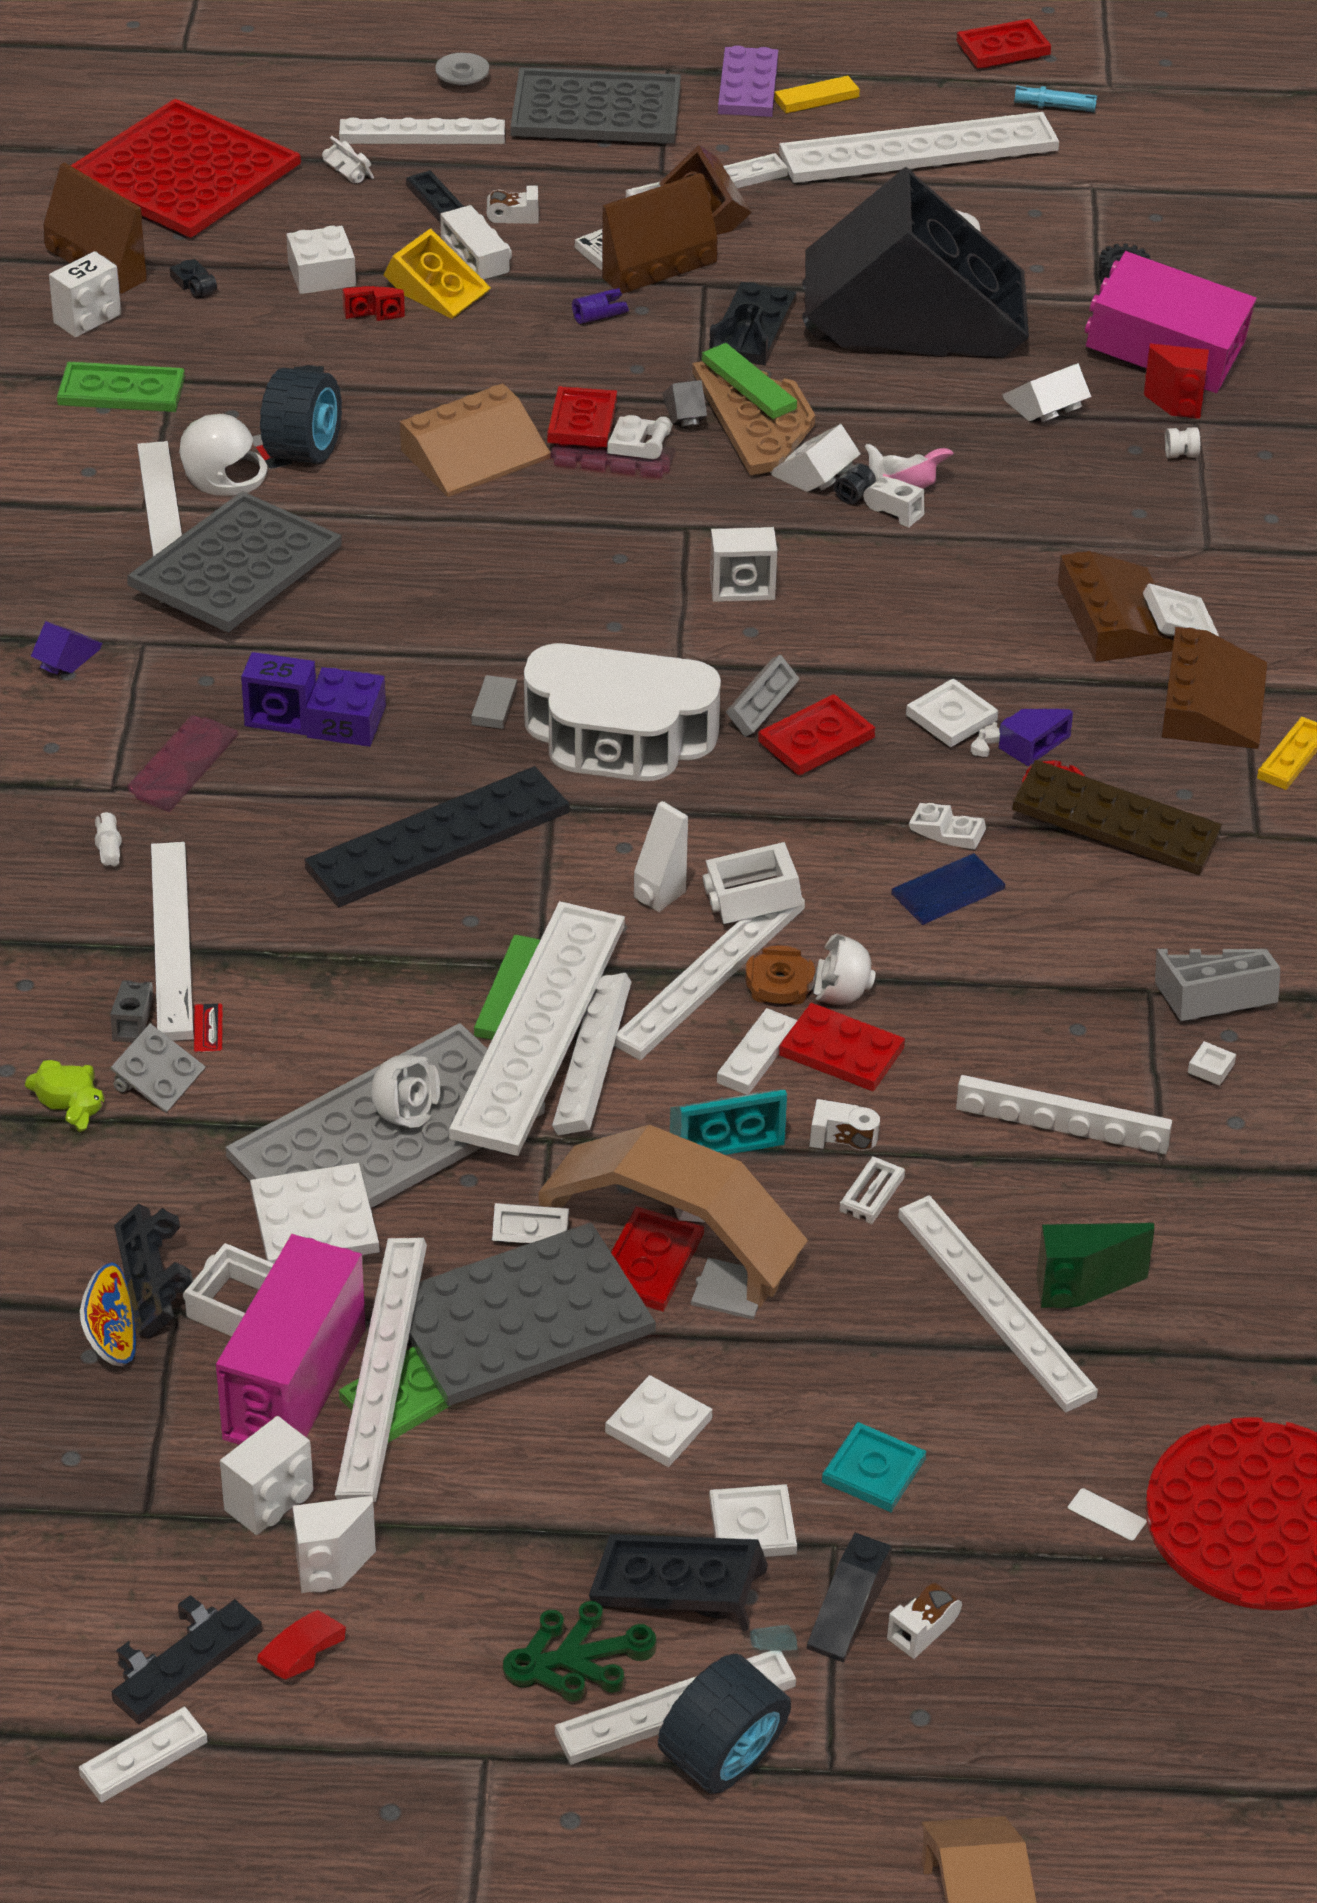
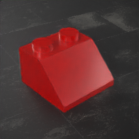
(1176, 379)

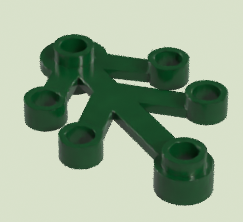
(576, 1655)

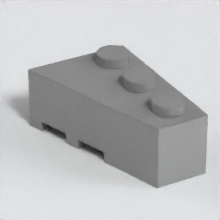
(1217, 983)

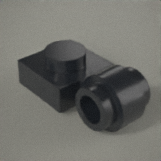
(193, 276)

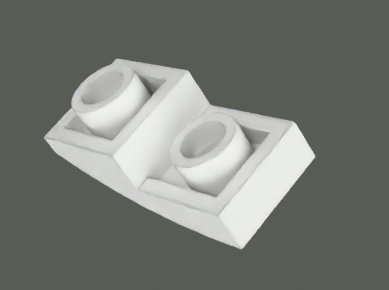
(940, 825)

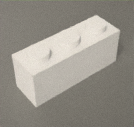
(475, 242)

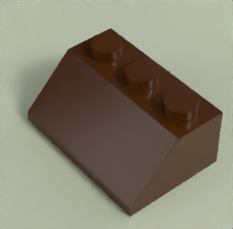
(725, 200)

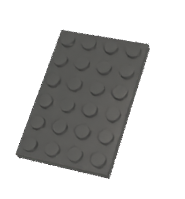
(596, 105)
(234, 561)
(524, 1313)

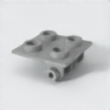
(156, 1068)

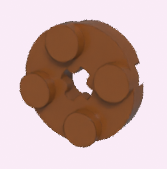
(792, 987)

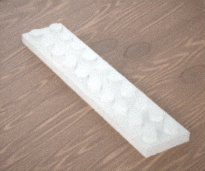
(918, 147)
(537, 1029)

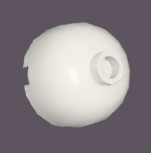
(844, 972)
(405, 1090)

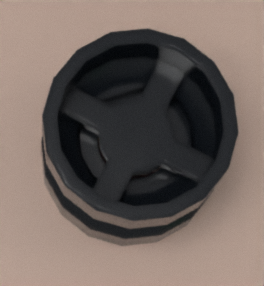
(852, 485)

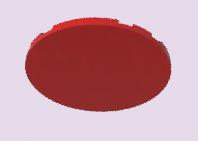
(1240, 1512)

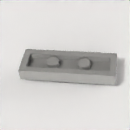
(762, 695)

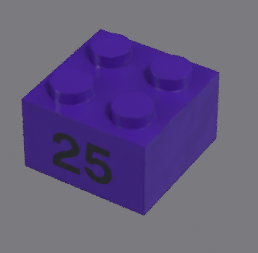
(277, 692)
(345, 706)

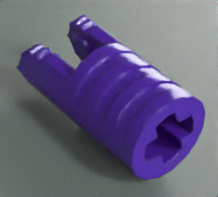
(596, 306)

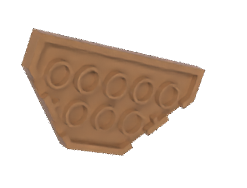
(754, 434)

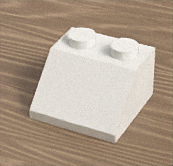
(1050, 393)
(818, 460)
(333, 1541)

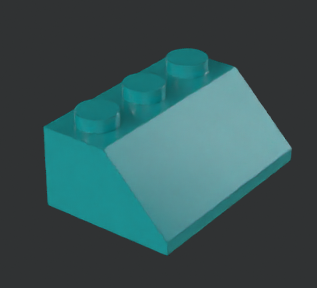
(733, 1122)

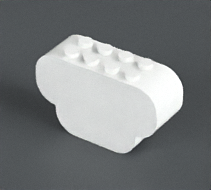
(620, 710)

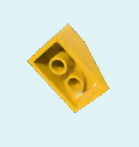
(435, 276)

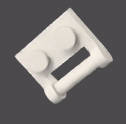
(630, 435)

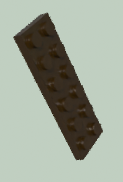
(1117, 817)

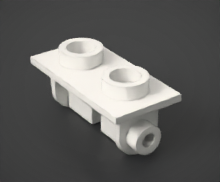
(347, 162)

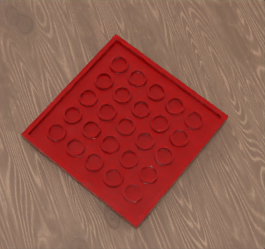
(187, 166)

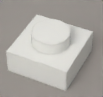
(1211, 1063)

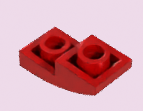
(373, 300)
(297, 1645)

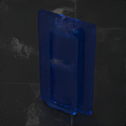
(948, 888)

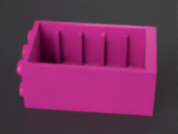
(1168, 307)
(292, 1339)

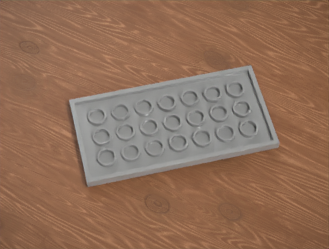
(349, 1130)

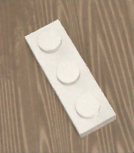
(755, 1052)

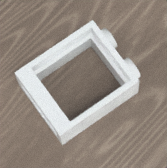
(757, 897)
(225, 1264)

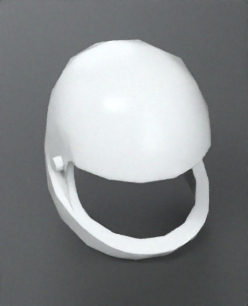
(210, 447)

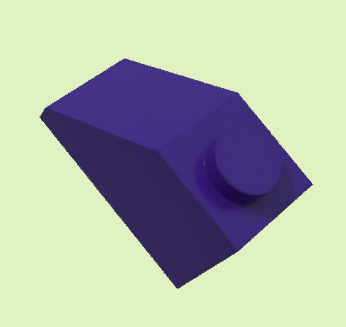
(63, 648)
(1034, 733)

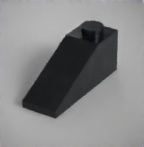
(850, 1596)

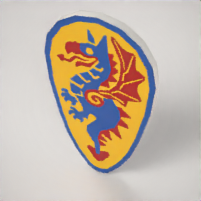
(108, 1315)

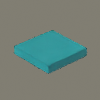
(874, 1466)

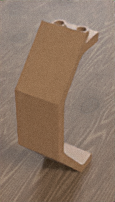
(696, 1182)
(978, 1860)

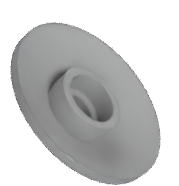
(462, 68)

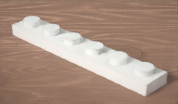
(422, 131)
(591, 1055)
(1064, 1114)

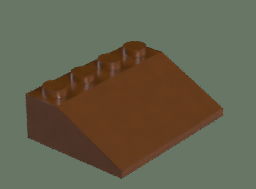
(93, 218)
(658, 234)
(1110, 606)
(1213, 691)

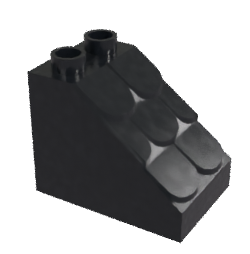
(913, 279)

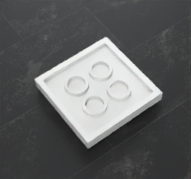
(316, 1205)

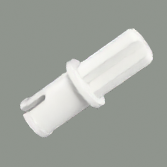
(108, 839)

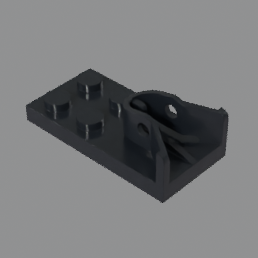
(754, 321)
(679, 1574)

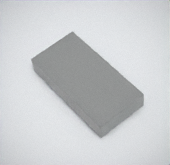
(494, 702)

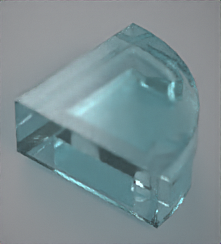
(774, 1638)

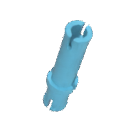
(1051, 98)

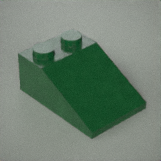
(1091, 1261)

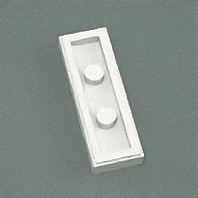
(142, 1754)

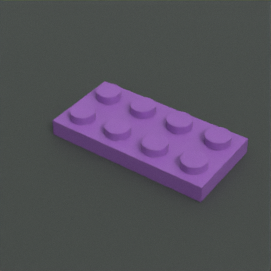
(748, 81)

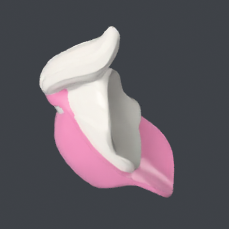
(915, 470)

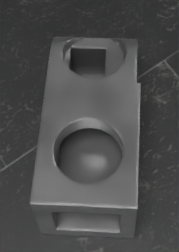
(131, 1010)

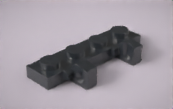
(148, 1284)
(208, 1642)

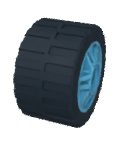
(300, 415)
(724, 1723)

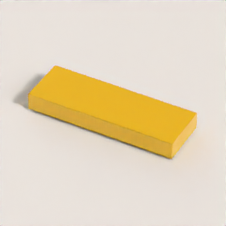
(816, 94)
(1290, 755)

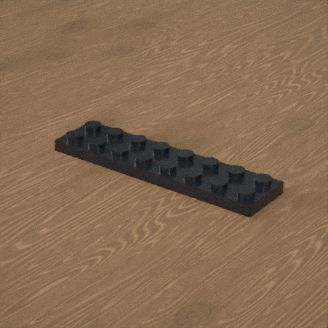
(436, 836)

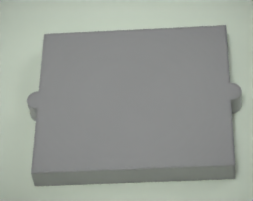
(724, 1289)

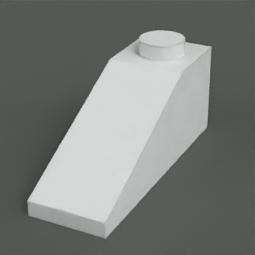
(663, 859)

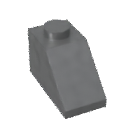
(685, 403)

